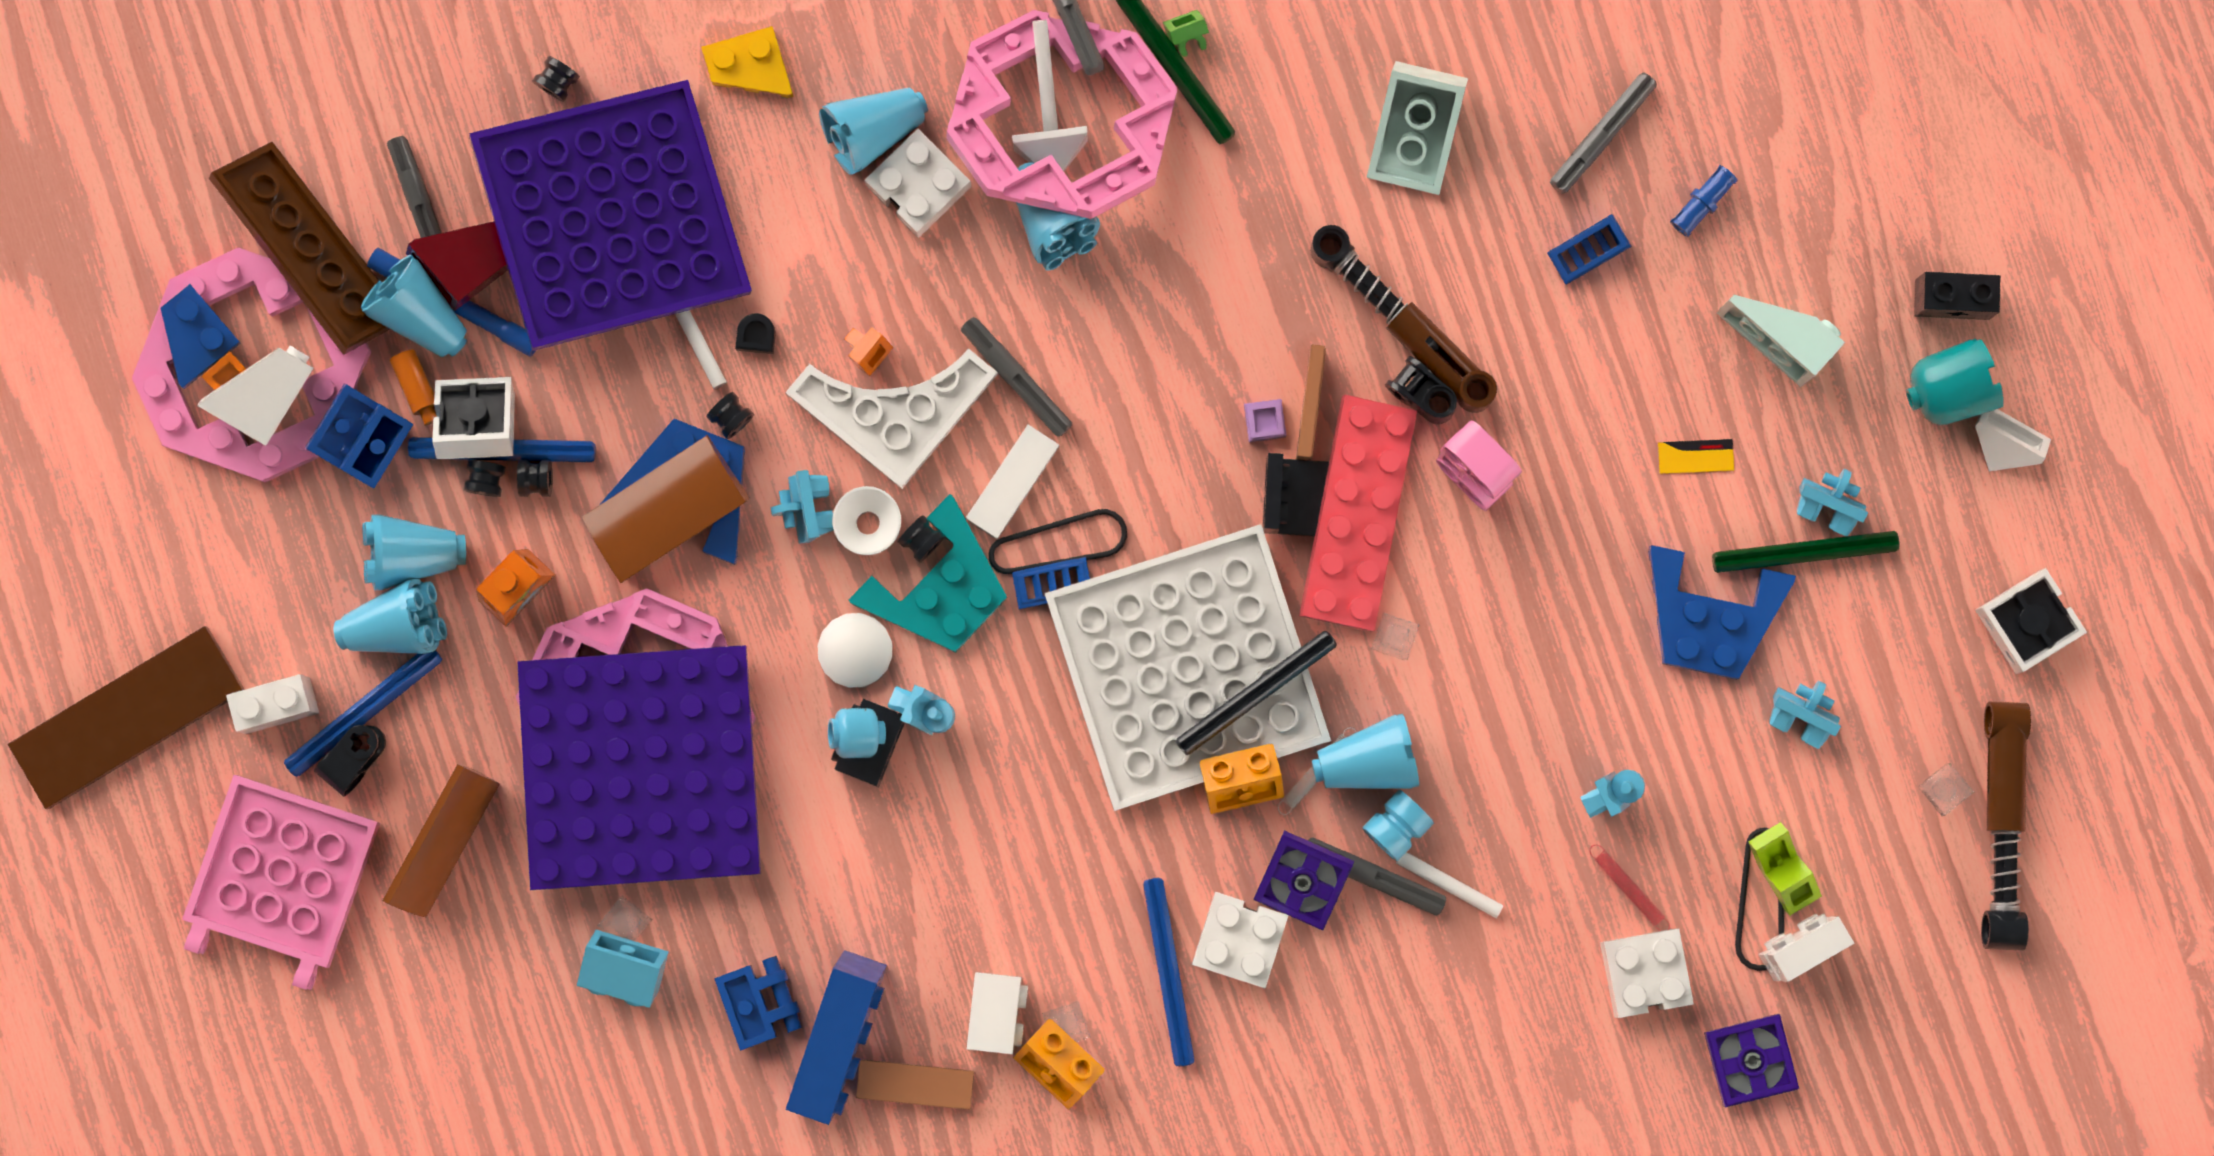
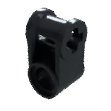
(1421, 390)
(346, 762)

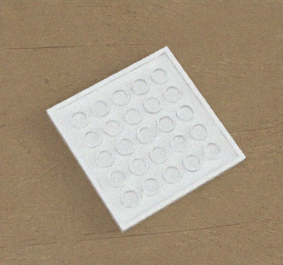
(1171, 646)

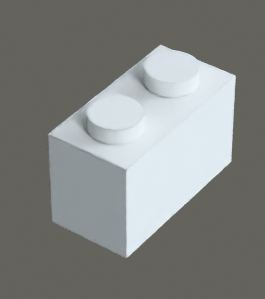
(272, 704)
(995, 1012)

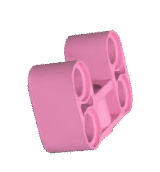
(1478, 465)

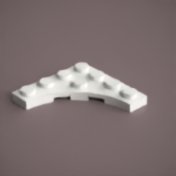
(896, 425)

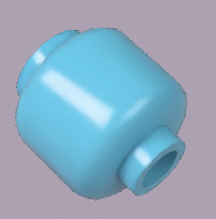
(856, 733)

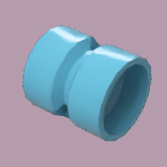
(1398, 825)

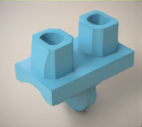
(799, 509)
(1847, 511)
(922, 709)
(1820, 722)
(1614, 793)

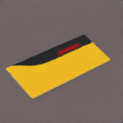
(1696, 456)

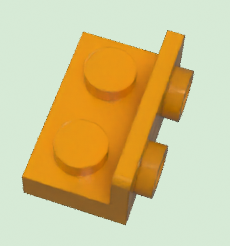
(1242, 778)
(1059, 1063)

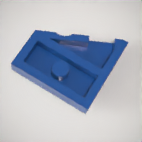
(194, 335)

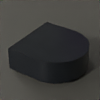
(756, 334)

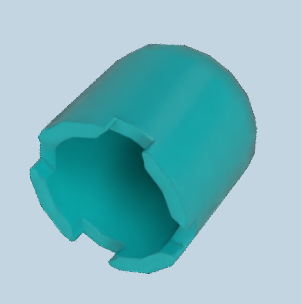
(1954, 384)

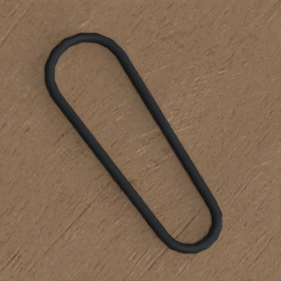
(1053, 525)
(1742, 906)

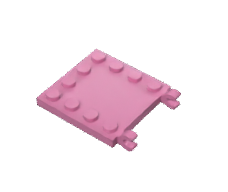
(280, 875)

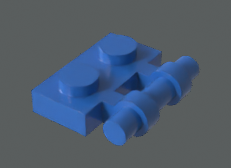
(746, 1005)

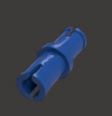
(1703, 201)

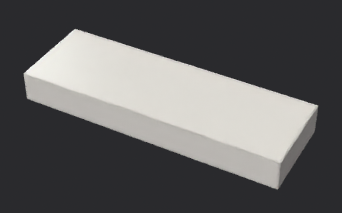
(1012, 481)

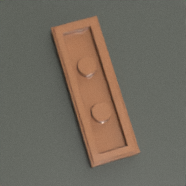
(1311, 402)
(915, 1084)

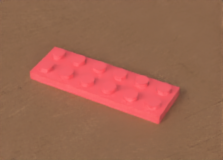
(1358, 513)

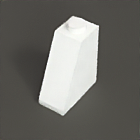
(260, 394)

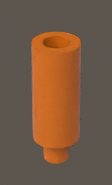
(414, 385)

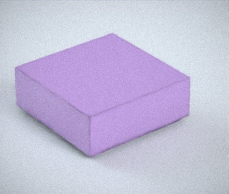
(1265, 420)

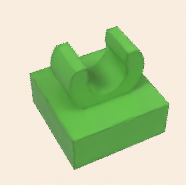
(1184, 28)

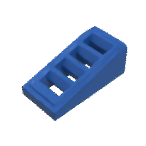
(1615, 230)
(1019, 582)

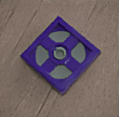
(1303, 880)
(1751, 1060)

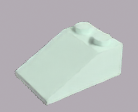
(1417, 127)
(1788, 338)

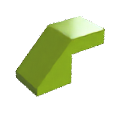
(1784, 869)

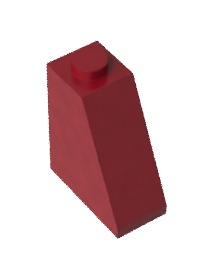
(461, 261)

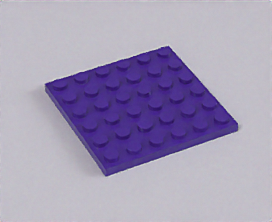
(610, 214)
(638, 767)

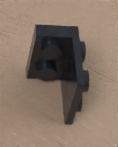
(1292, 495)

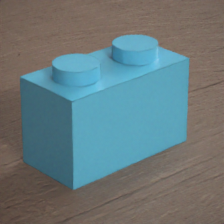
(622, 969)

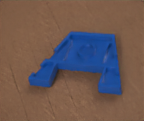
(674, 439)
(1707, 631)

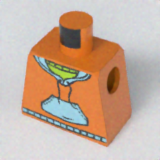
(513, 585)

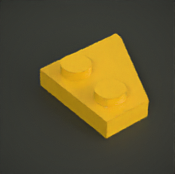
(748, 63)

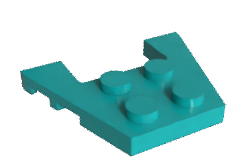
(951, 597)

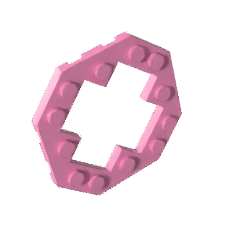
(1045, 182)
(219, 441)
(610, 625)

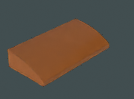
(664, 508)
(441, 841)

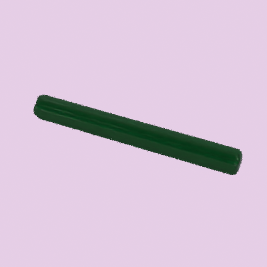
(1178, 69)
(1805, 551)

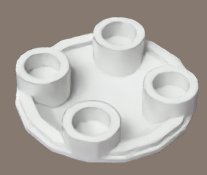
(855, 650)

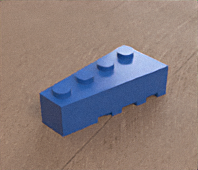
(836, 1037)

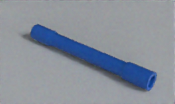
(507, 331)

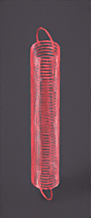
(1630, 885)

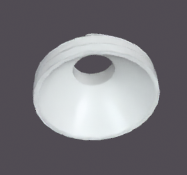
(855, 504)

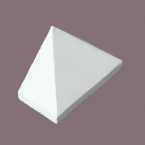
(1061, 144)
(2009, 442)

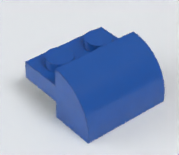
(359, 436)

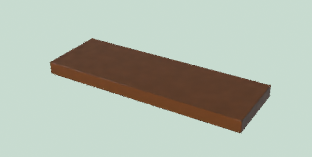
(301, 243)
(125, 717)

